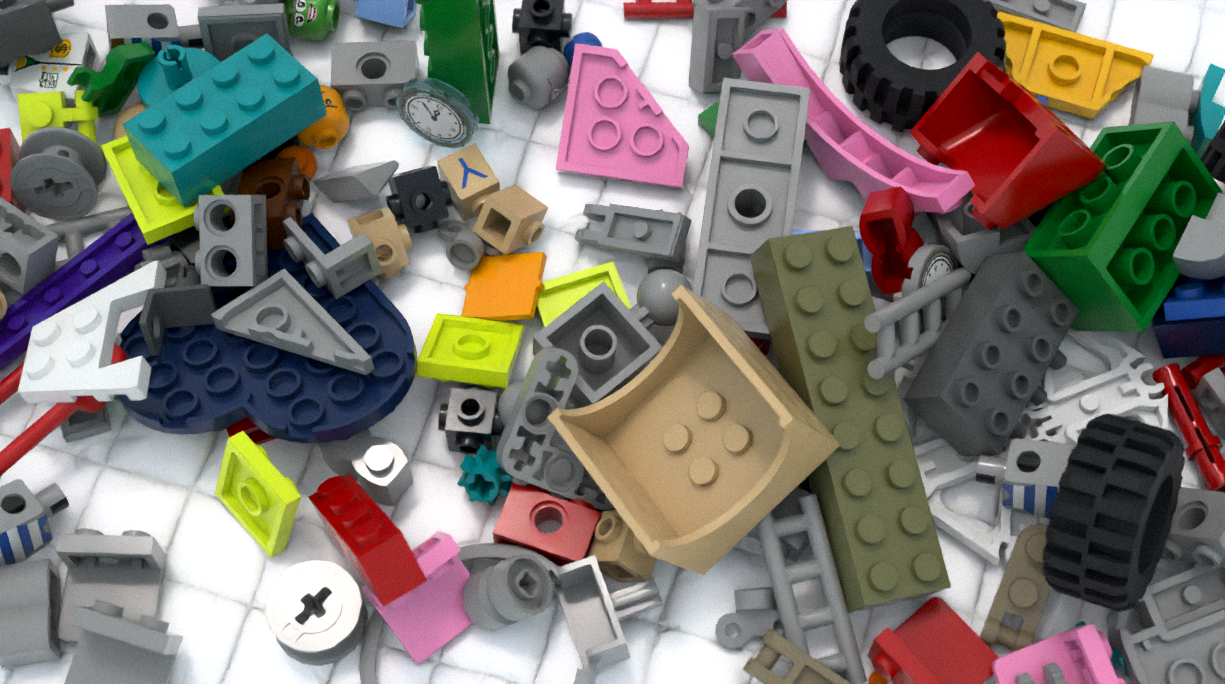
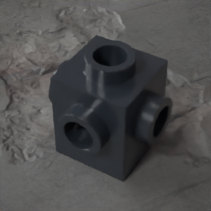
(542, 24)
(435, 198)
(470, 419)

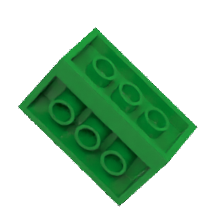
(1118, 234)

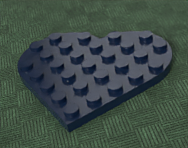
(218, 378)

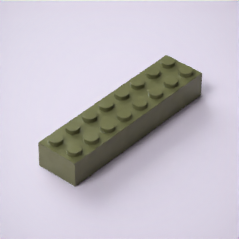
(872, 482)

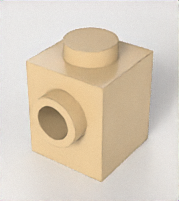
(510, 219)

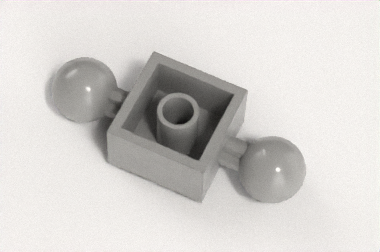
(605, 340)

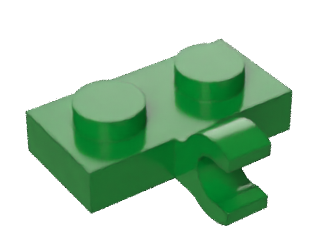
(117, 79)

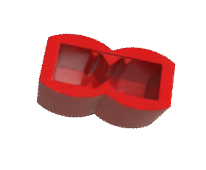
(889, 236)

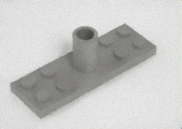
(749, 192)

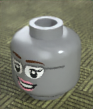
(538, 76)

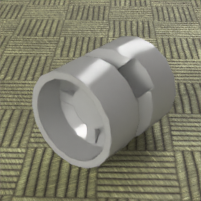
(507, 592)

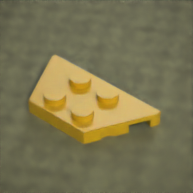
(1069, 67)

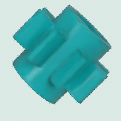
(484, 477)

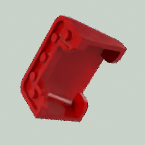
(1007, 144)

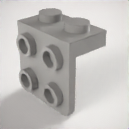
(110, 569)
(120, 648)

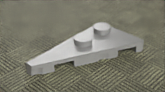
(290, 319)

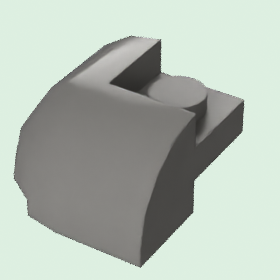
(974, 242)
(1202, 245)

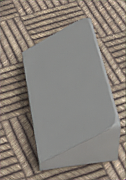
(715, 37)
(357, 181)

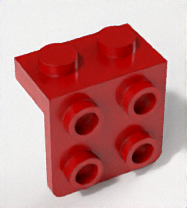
(932, 649)

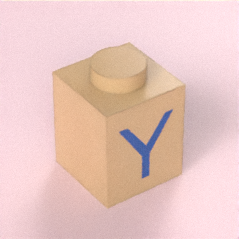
(468, 180)

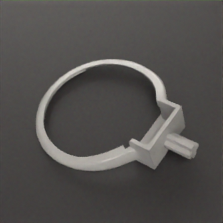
(584, 597)

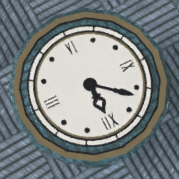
(437, 112)

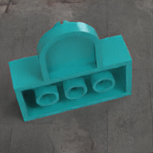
(218, 116)

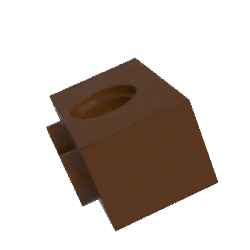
(284, 191)

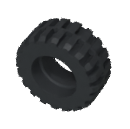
(896, 90)
(1113, 511)

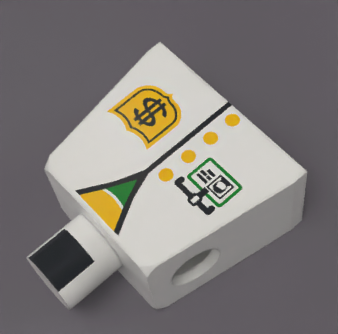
(53, 68)

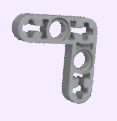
(540, 452)

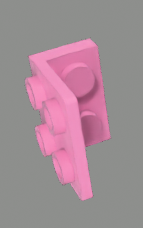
(435, 609)

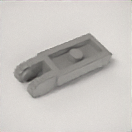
(636, 231)

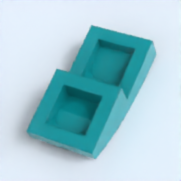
(1208, 114)

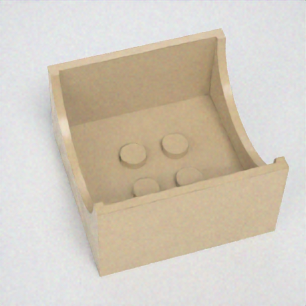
(698, 440)

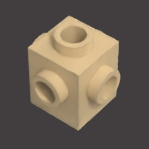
(388, 238)
(620, 551)

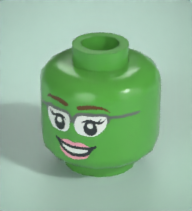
(311, 18)

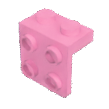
(1078, 651)

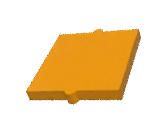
(505, 287)

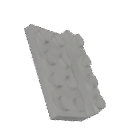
(1175, 630)

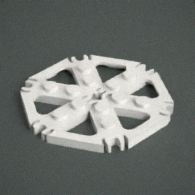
(1062, 414)

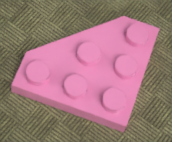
(616, 125)

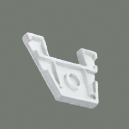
(75, 347)

